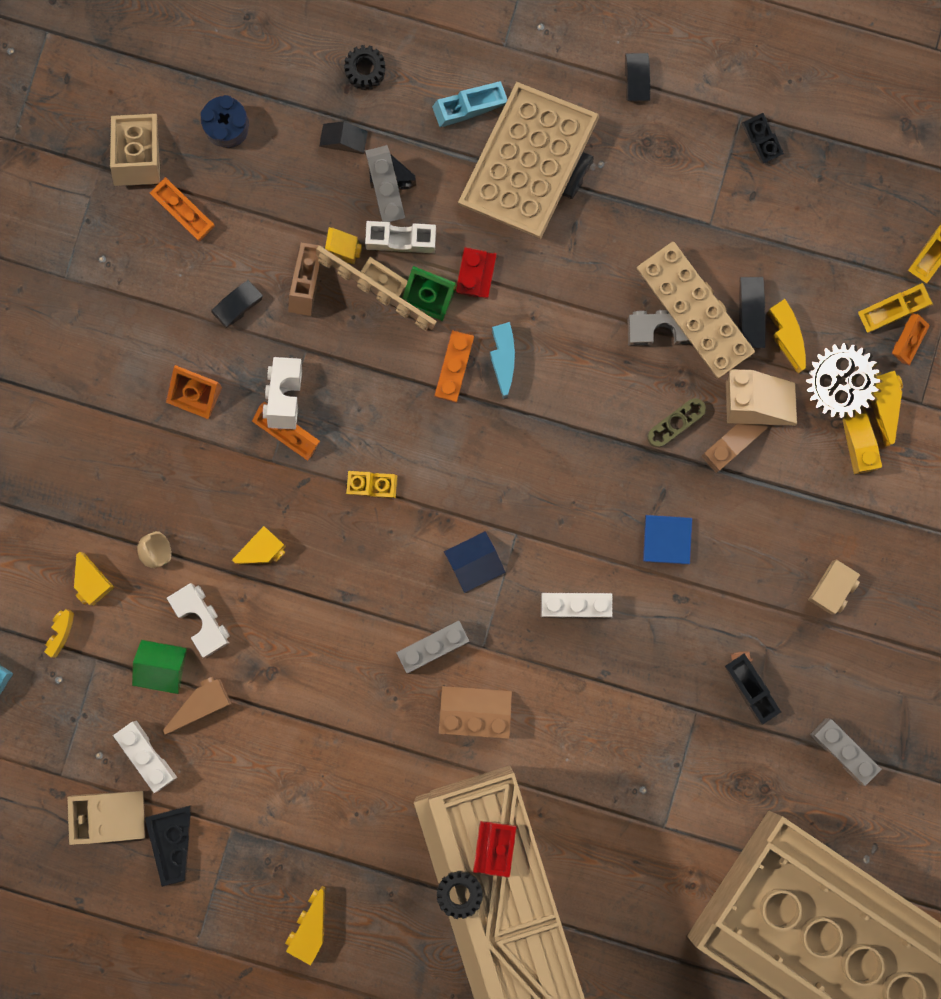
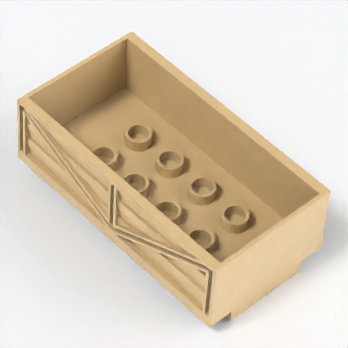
(816, 925)
(516, 936)

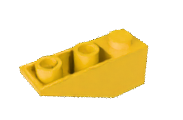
(310, 934)

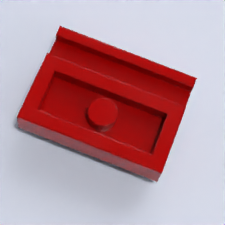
(476, 273)
(494, 848)

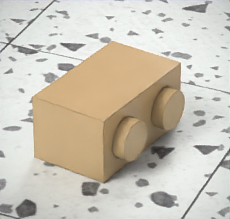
(835, 587)

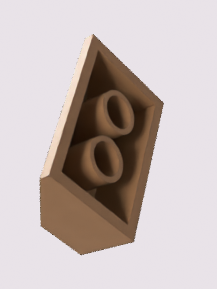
(475, 712)

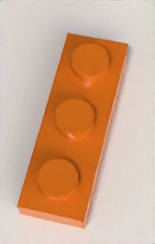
(182, 209)
(454, 366)
(296, 439)

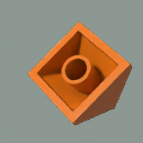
(193, 392)

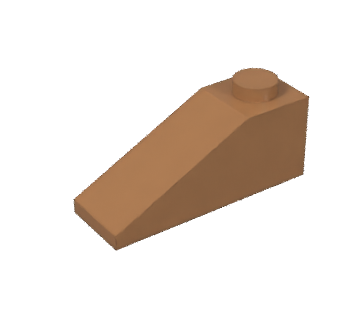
(304, 280)
(732, 444)
(201, 703)

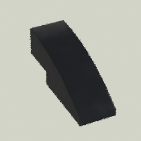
(752, 310)
(752, 689)

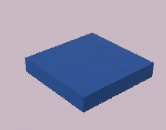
(667, 539)

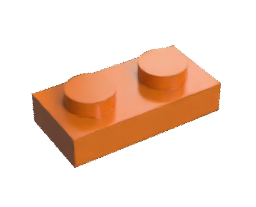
(910, 339)

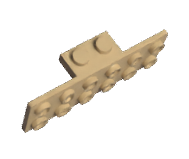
(380, 281)
(695, 309)

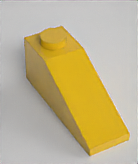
(888, 405)
(861, 443)

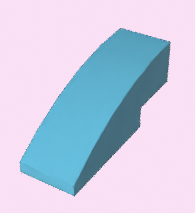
(469, 103)
(503, 357)

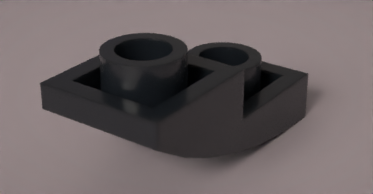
(638, 76)
(761, 138)
(579, 172)
(237, 303)

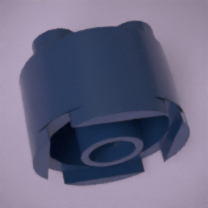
(226, 109)

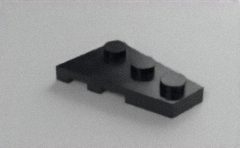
(170, 843)

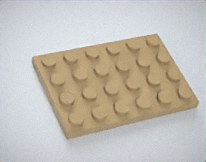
(528, 160)

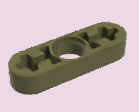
(693, 417)

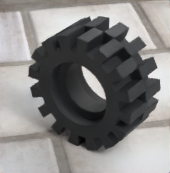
(365, 54)
(456, 910)

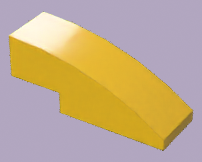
(929, 258)
(895, 308)
(789, 334)

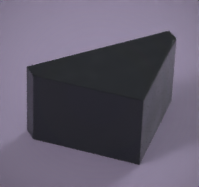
(343, 137)

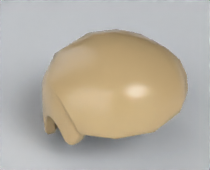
(154, 550)

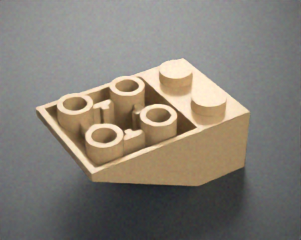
(106, 817)

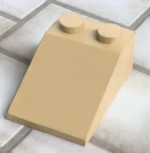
(134, 150)
(759, 399)

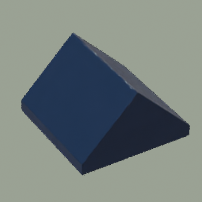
(475, 561)

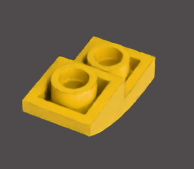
(371, 484)
(62, 625)

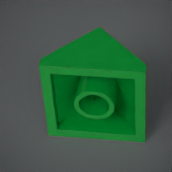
(429, 293)
(158, 666)

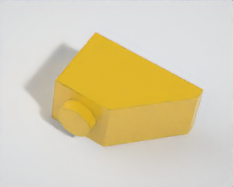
(343, 245)
(261, 549)
(89, 581)

